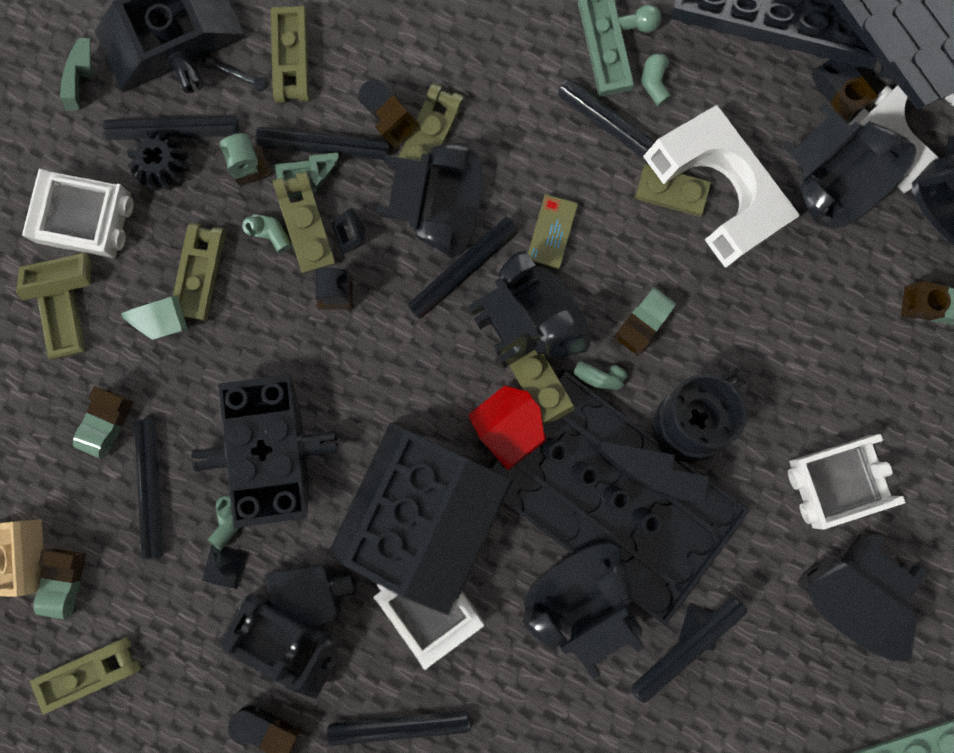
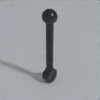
(259, 83)

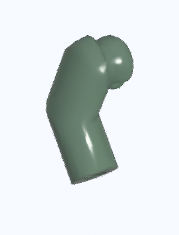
(652, 78)
(267, 228)
(600, 379)
(225, 530)

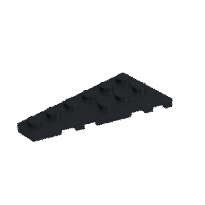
(791, 24)

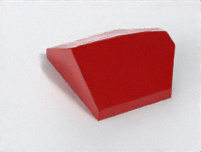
(509, 425)

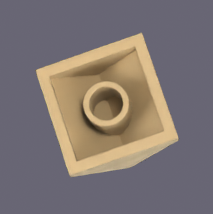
(20, 557)

